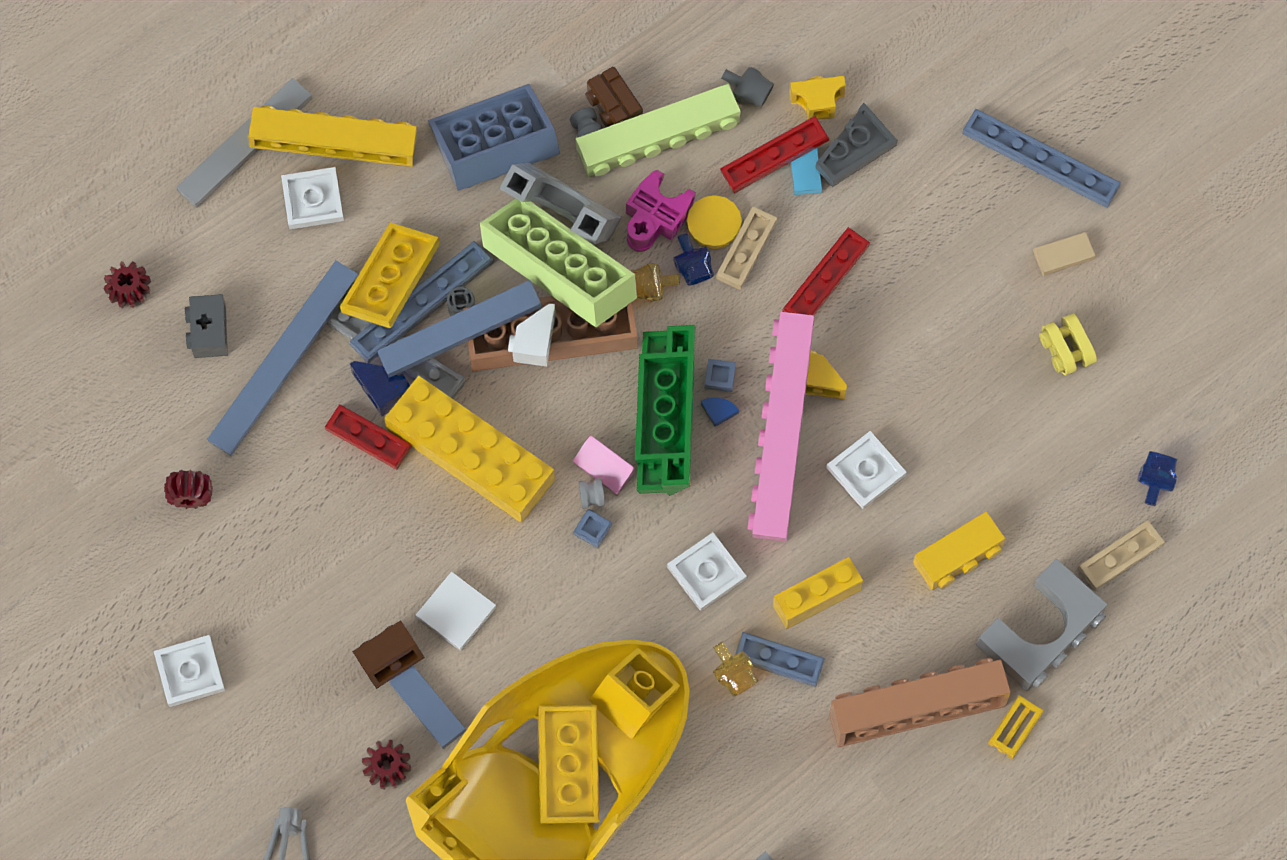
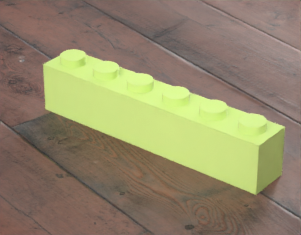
(658, 131)

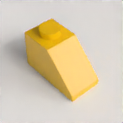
(823, 378)

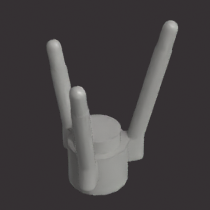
(288, 824)

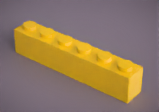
(332, 136)

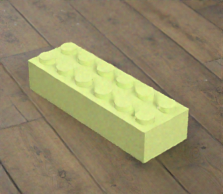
(559, 261)

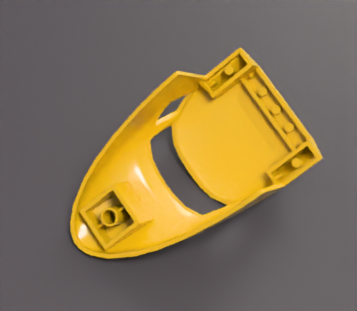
(489, 798)

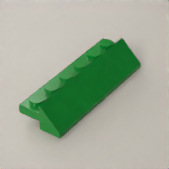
(665, 410)

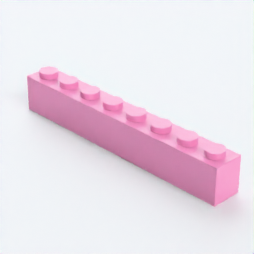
(783, 426)

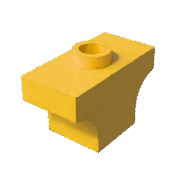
(818, 95)

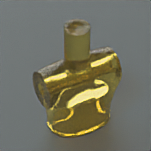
(651, 282)
(735, 671)

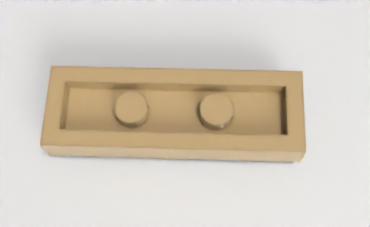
(746, 248)
(1121, 555)

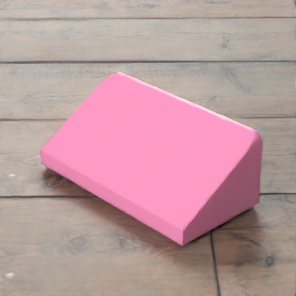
(604, 464)

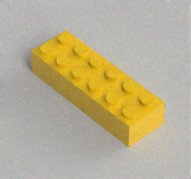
(470, 449)

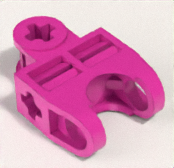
(655, 213)

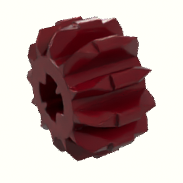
(120, 291)
(188, 489)
(397, 762)

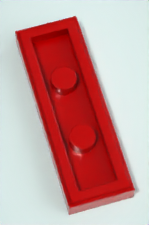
(368, 437)

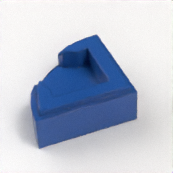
(719, 409)

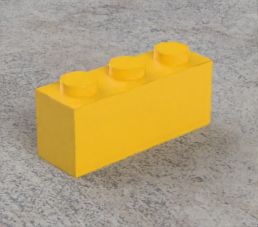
(959, 551)
(817, 593)

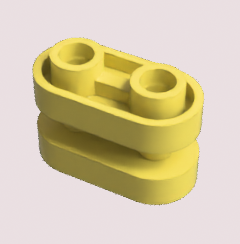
(1063, 358)

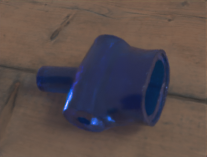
(693, 263)
(1158, 474)

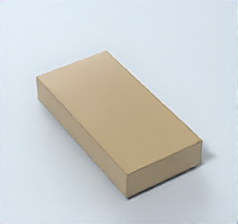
(1064, 253)

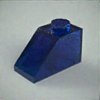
(377, 385)

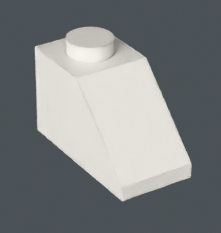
(533, 338)

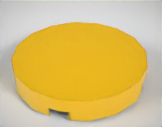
(714, 222)

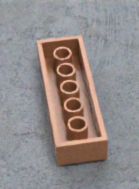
(570, 337)
(919, 702)

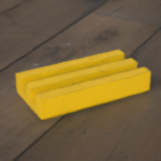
(1002, 747)

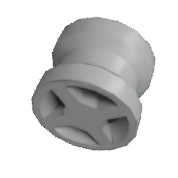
(591, 493)

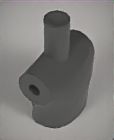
(749, 88)

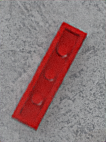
(774, 154)
(828, 274)

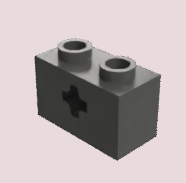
(210, 311)

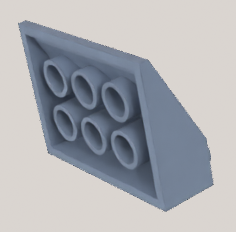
(493, 135)

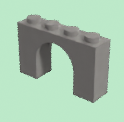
(589, 218)
(1030, 662)

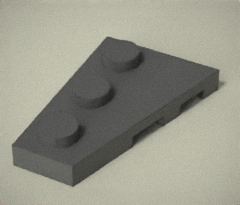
(858, 145)

